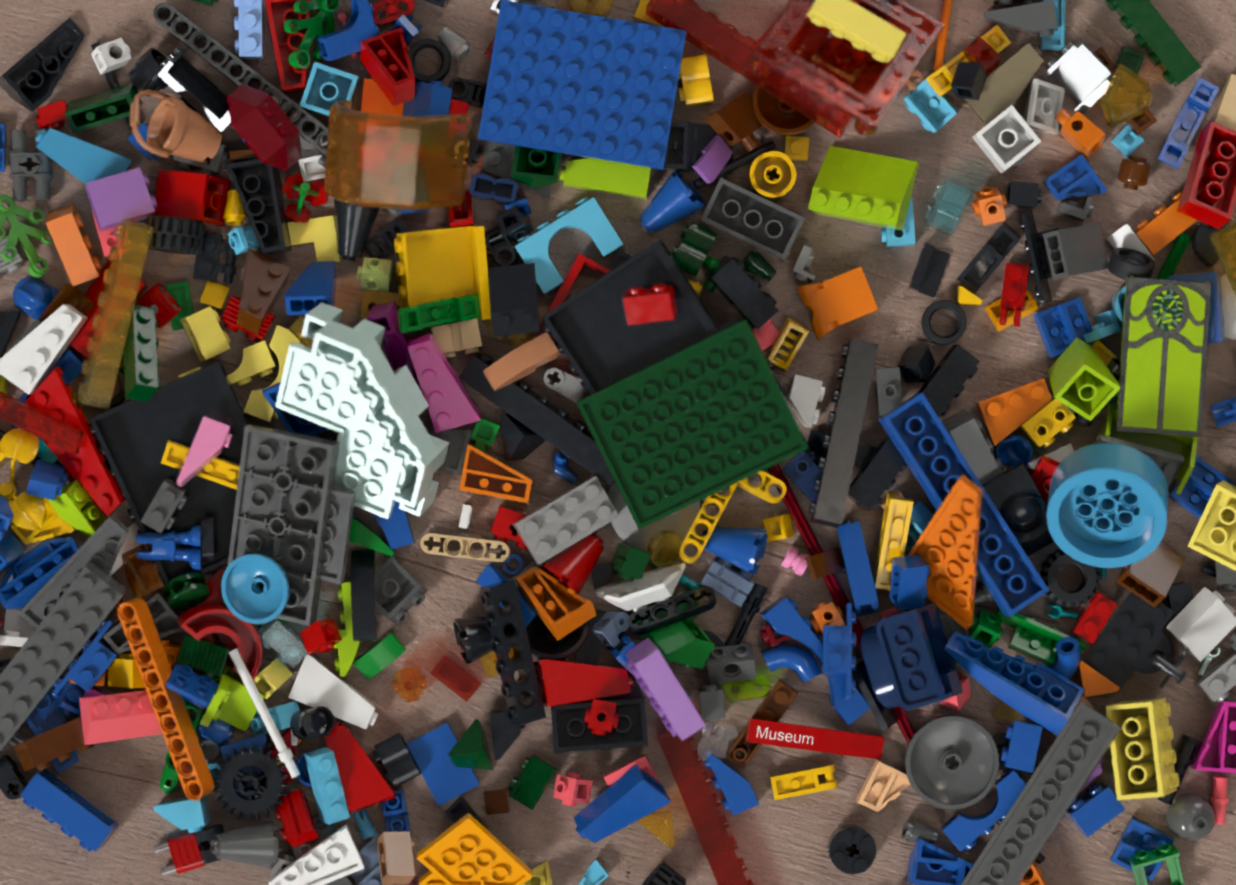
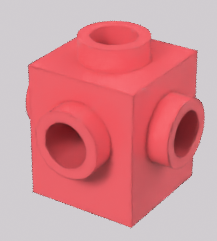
(572, 789)

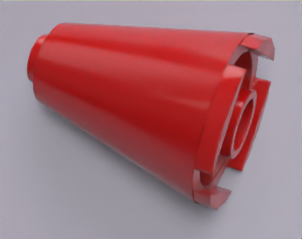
(575, 563)

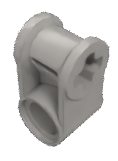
(568, 386)

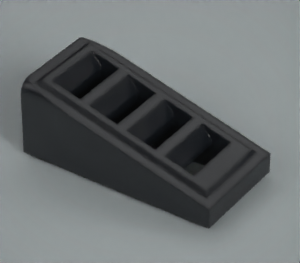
(382, 234)

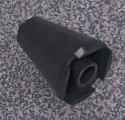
(353, 228)
(473, 637)

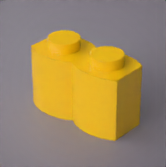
(695, 81)

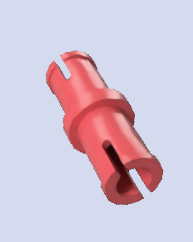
(1219, 798)

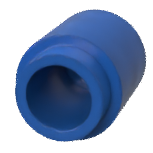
(216, 732)

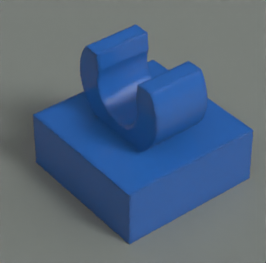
(409, 29)

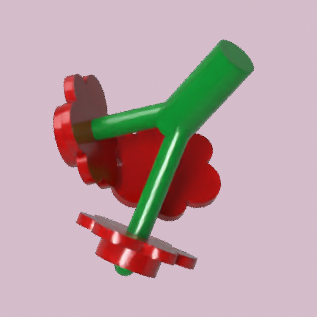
(299, 189)

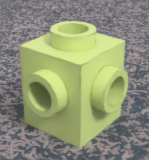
(375, 274)

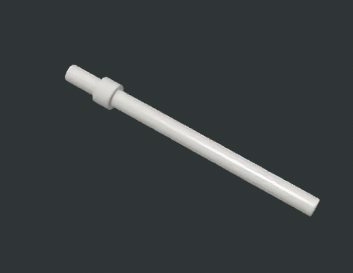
(285, 755)

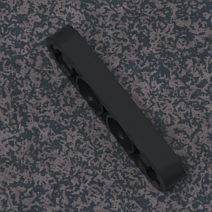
(670, 606)

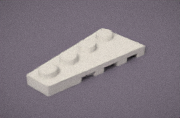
(324, 863)

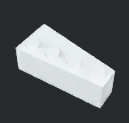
(41, 349)

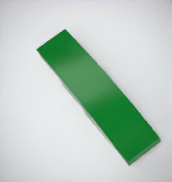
(368, 538)

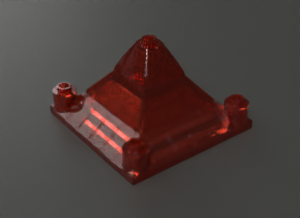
(838, 70)

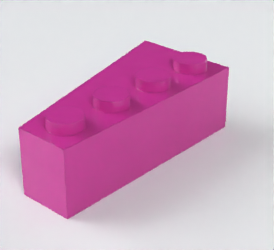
(447, 397)

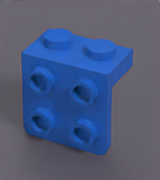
(192, 686)

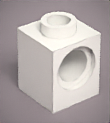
(105, 62)

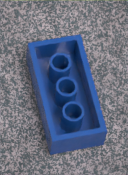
(68, 810)

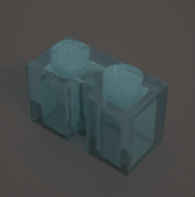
(947, 207)

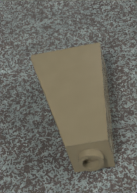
(1006, 84)

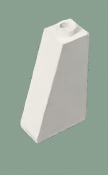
(320, 686)

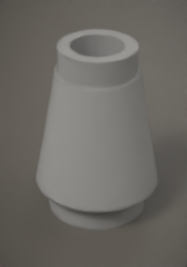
(456, 46)

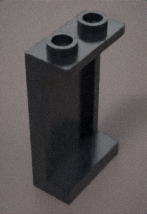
(195, 88)

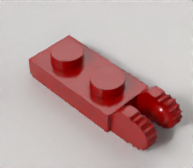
(1014, 292)

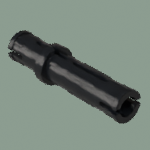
(746, 615)

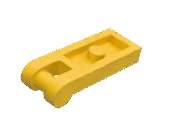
(803, 782)

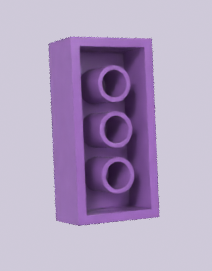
(663, 690)

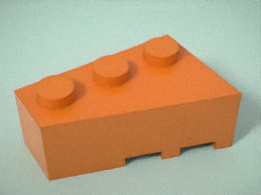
(73, 244)
(556, 604)

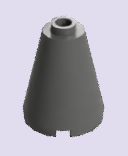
(248, 845)

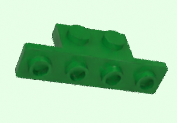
(1034, 638)

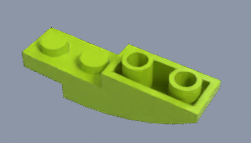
(346, 647)

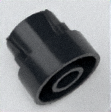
(146, 71)

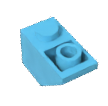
(280, 714)

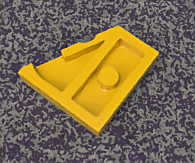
(52, 527)

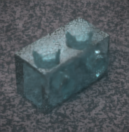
(284, 641)

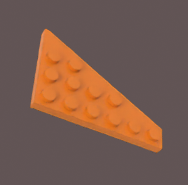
(951, 551)

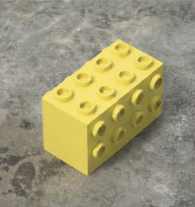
(1143, 749)

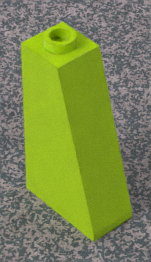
(606, 177)

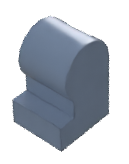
(610, 626)

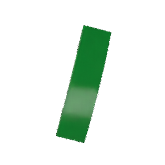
(438, 312)

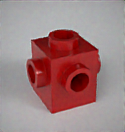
(601, 708)

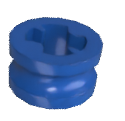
(518, 568)

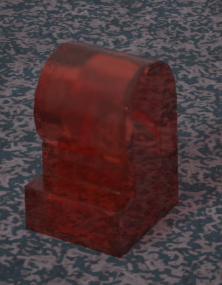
(982, 53)

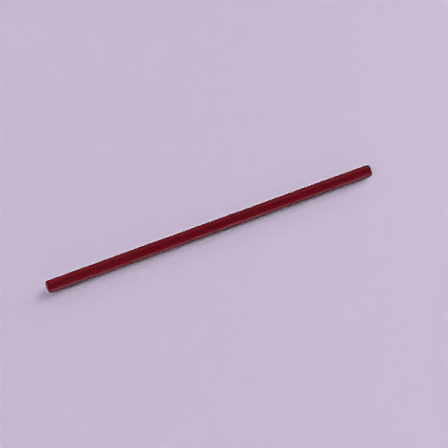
(830, 580)

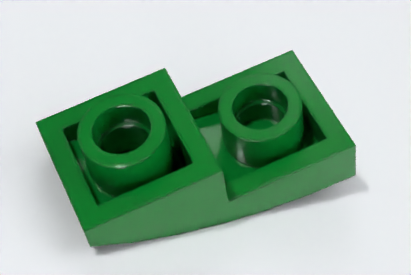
(379, 656)

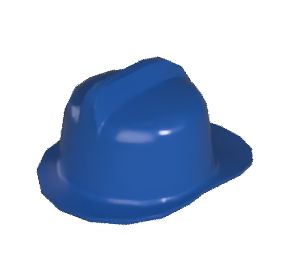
(33, 296)

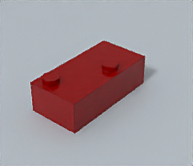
(1211, 179)

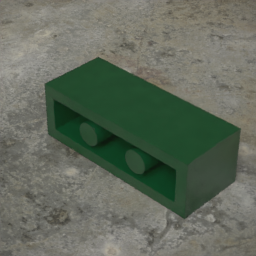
(101, 107)

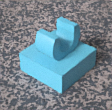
(1127, 141)

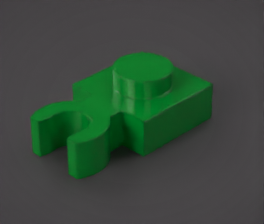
(484, 433)

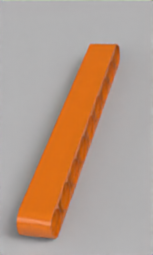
(157, 691)

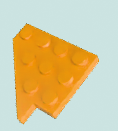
(470, 857)

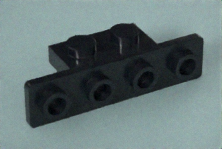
(1036, 248)

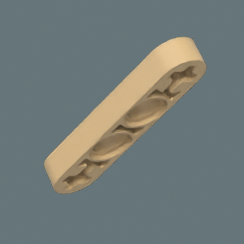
(465, 550)

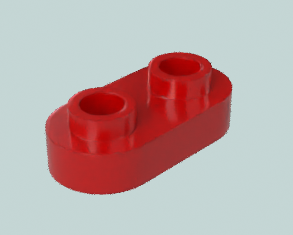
(392, 11)

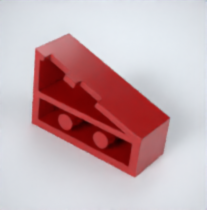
(389, 65)

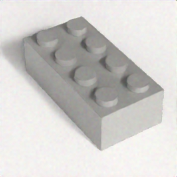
(566, 520)

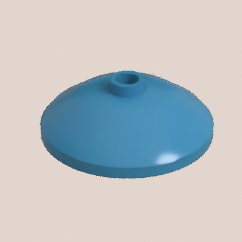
(242, 589)

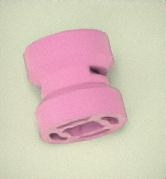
(795, 560)

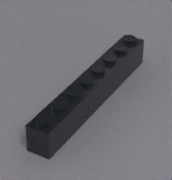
(540, 416)
(844, 433)
(886, 460)

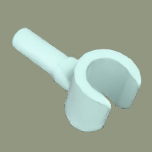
(1207, 659)

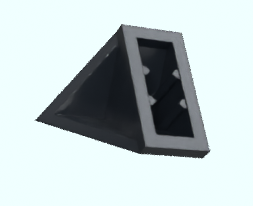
(518, 439)

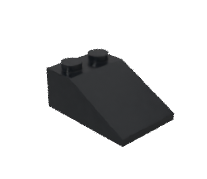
(514, 300)

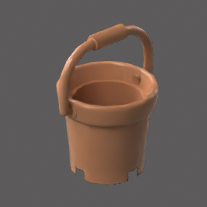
(175, 129)

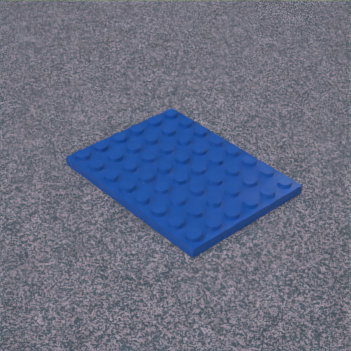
(582, 85)

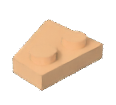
(881, 786)

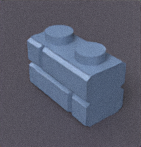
(727, 582)

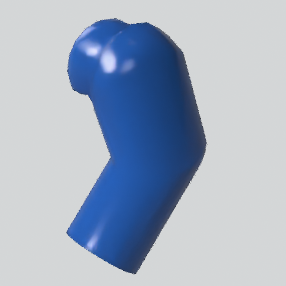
(560, 464)

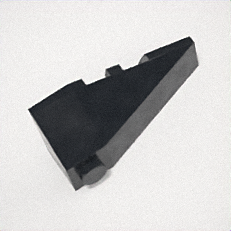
(38, 72)

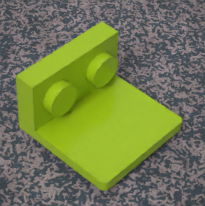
(230, 704)

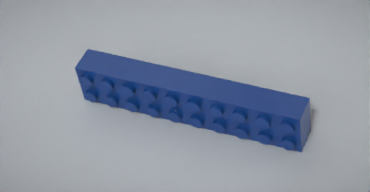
(937, 467)

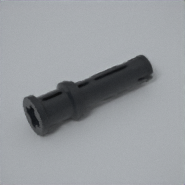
(1184, 759)

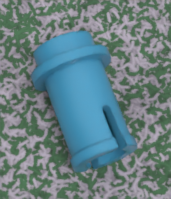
(365, 825)

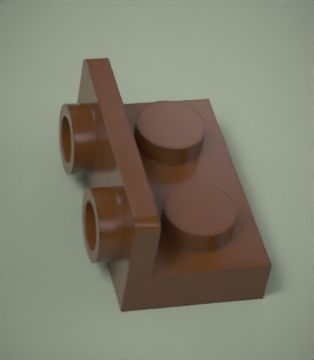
(68, 295)

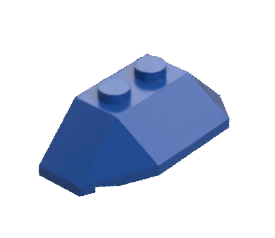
(34, 570)

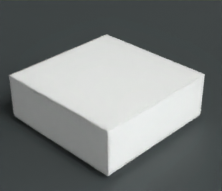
(465, 516)

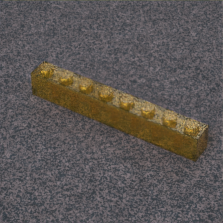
(114, 314)

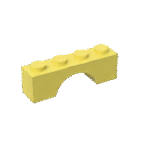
(256, 360)
(257, 402)

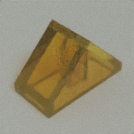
(660, 825)

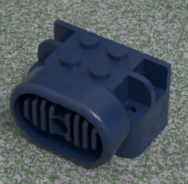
(909, 659)

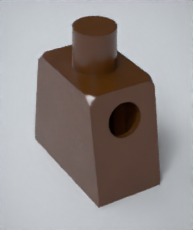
(736, 122)

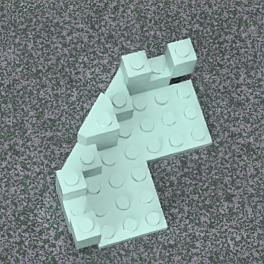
(376, 412)

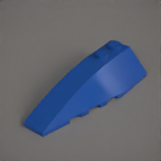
(1025, 687)

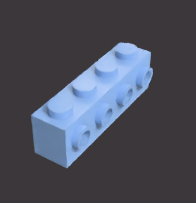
(251, 29)

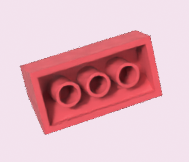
(118, 717)

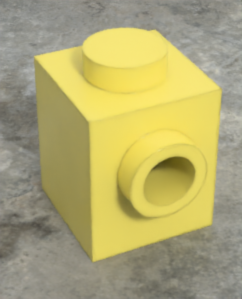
(272, 678)

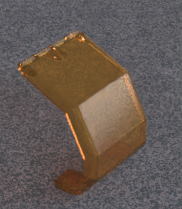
(396, 159)

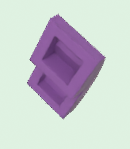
(713, 160)

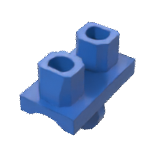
(1224, 412)

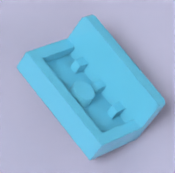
(929, 107)

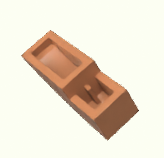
(521, 361)

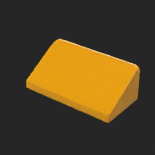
(993, 311)

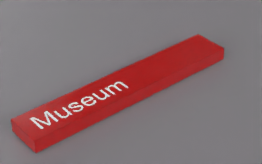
(815, 739)

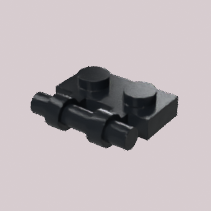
(208, 261)

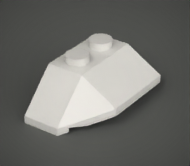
(653, 587)

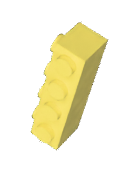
(858, 26)

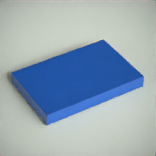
(432, 759)

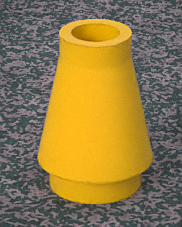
(234, 212)

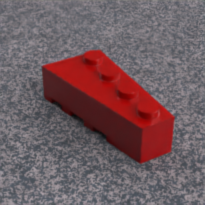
(284, 43)

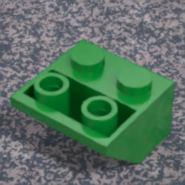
(683, 643)

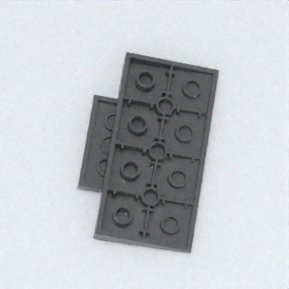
(293, 513)

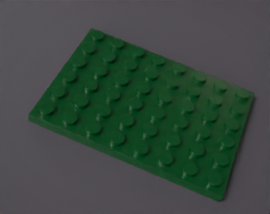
(692, 424)

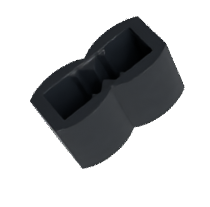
(397, 760)

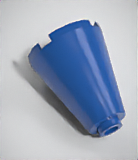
(671, 204)
(738, 546)

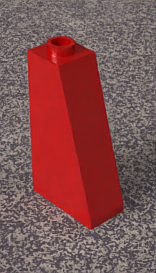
(577, 682)
(359, 775)

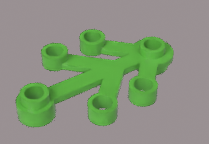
(20, 232)

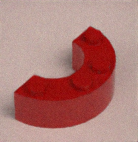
(219, 619)

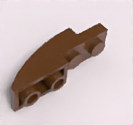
(770, 709)

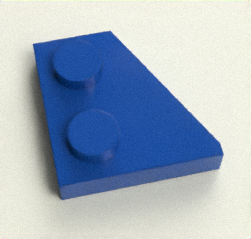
(1074, 181)

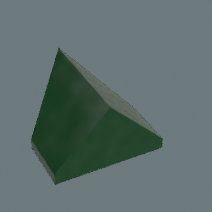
(472, 749)

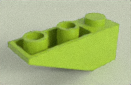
(78, 509)

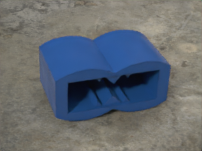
(47, 480)

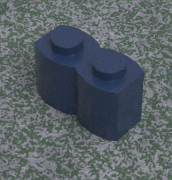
(487, 188)

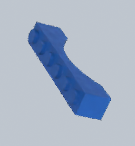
(785, 620)

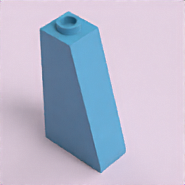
(80, 157)

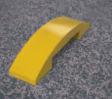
(943, 77)

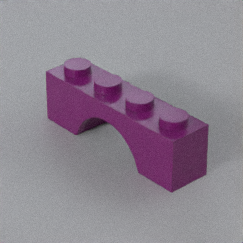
(393, 341)

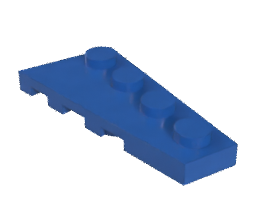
(47, 717)

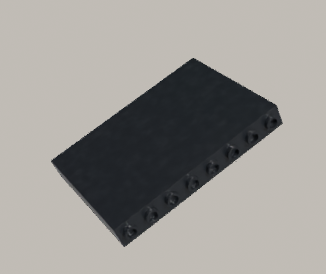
(595, 327)
(135, 441)

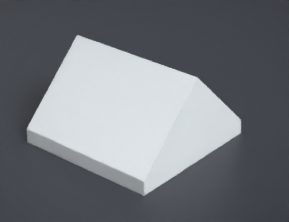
(1042, 105)

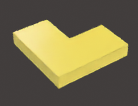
(320, 232)

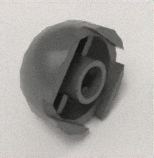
(1190, 817)

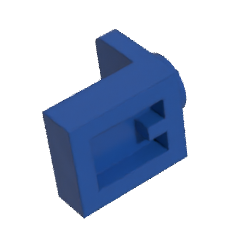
(68, 700)

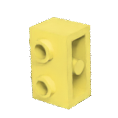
(206, 333)

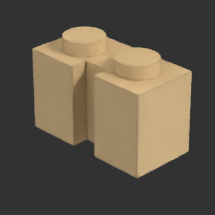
(458, 337)

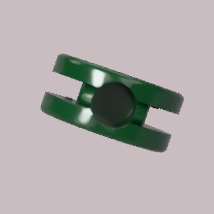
(186, 591)

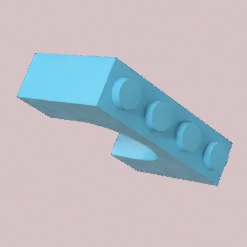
(586, 217)

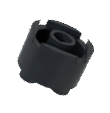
(858, 861)

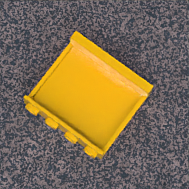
(443, 265)

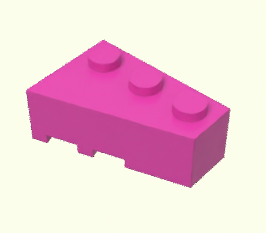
(1219, 741)

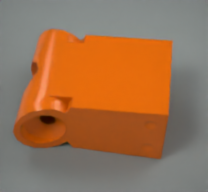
(838, 301)

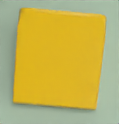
(215, 295)
(965, 297)
(778, 527)

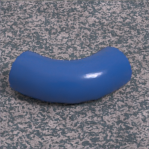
(1067, 657)
(793, 658)

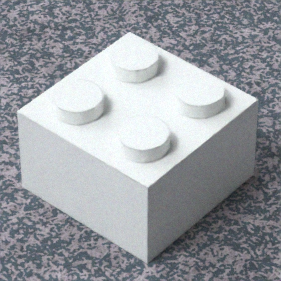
(1006, 139)

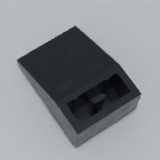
(686, 145)

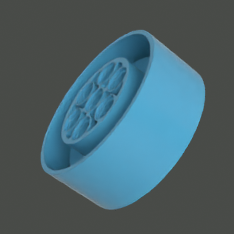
(1121, 536)

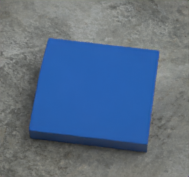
(1062, 325)
(1198, 487)
(1140, 837)

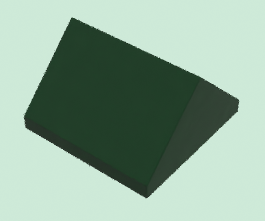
(536, 167)

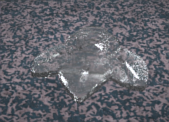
(715, 740)

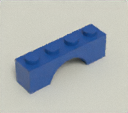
(965, 829)

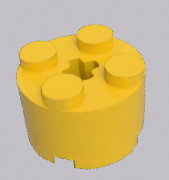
(784, 170)

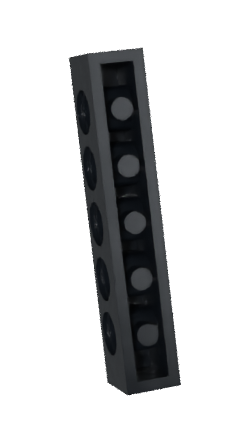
(522, 661)

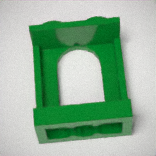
(1162, 853)

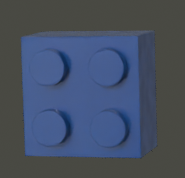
(1094, 808)

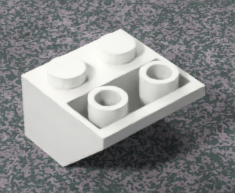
(803, 397)

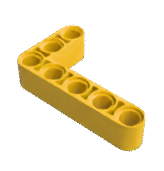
(720, 503)

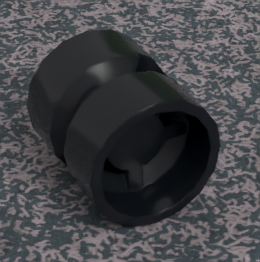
(312, 723)
(204, 839)

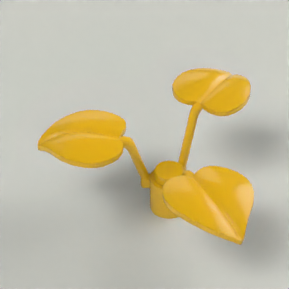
(26, 508)

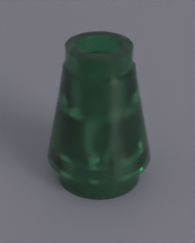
(758, 266)

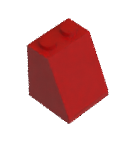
(191, 196)

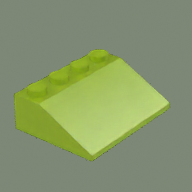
(864, 188)

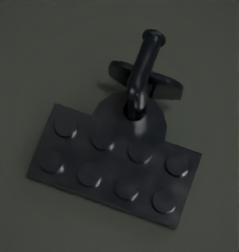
(1131, 644)

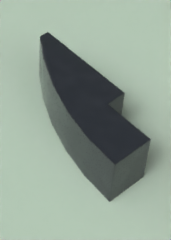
(989, 257)

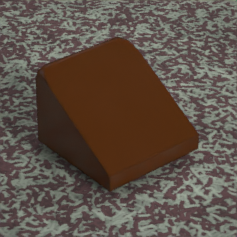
(497, 801)

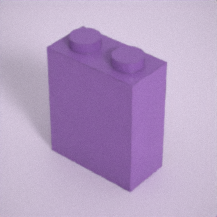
(120, 197)

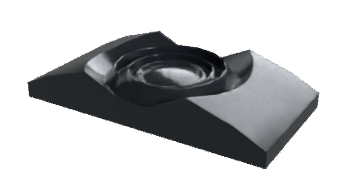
(1021, 507)

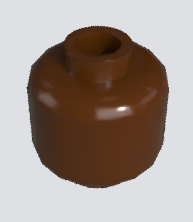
(1134, 172)

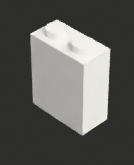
(1203, 623)

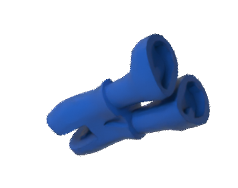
(165, 546)

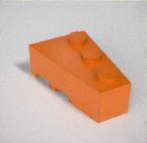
(1012, 408)
(493, 478)

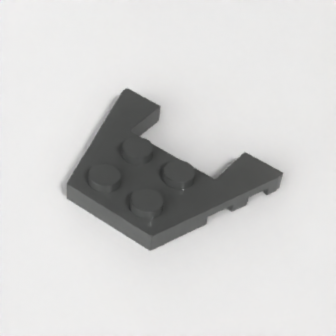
(499, 161)

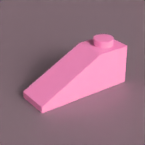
(207, 445)

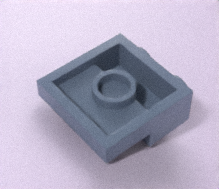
(371, 873)

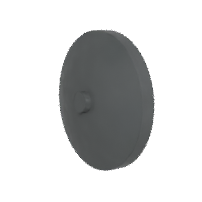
(951, 762)

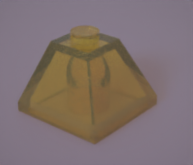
(1125, 97)

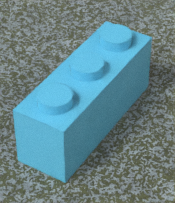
(326, 785)

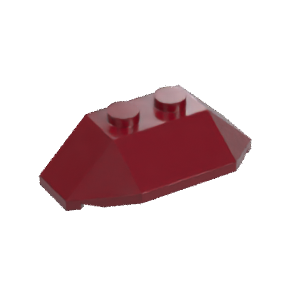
(264, 127)

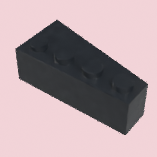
(263, 202)

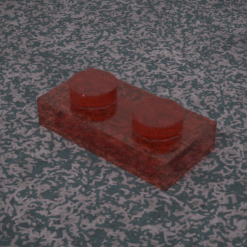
(455, 678)

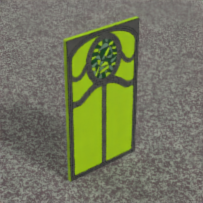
(1164, 356)

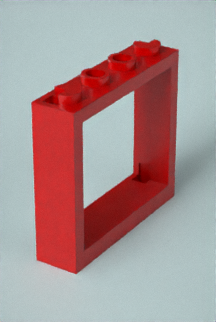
(569, 281)

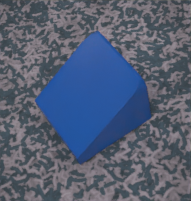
(522, 204)

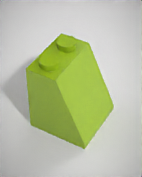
(1082, 380)

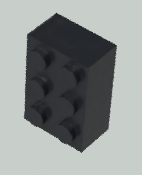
(742, 291)

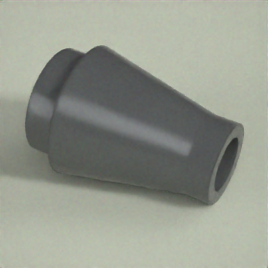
(915, 830)

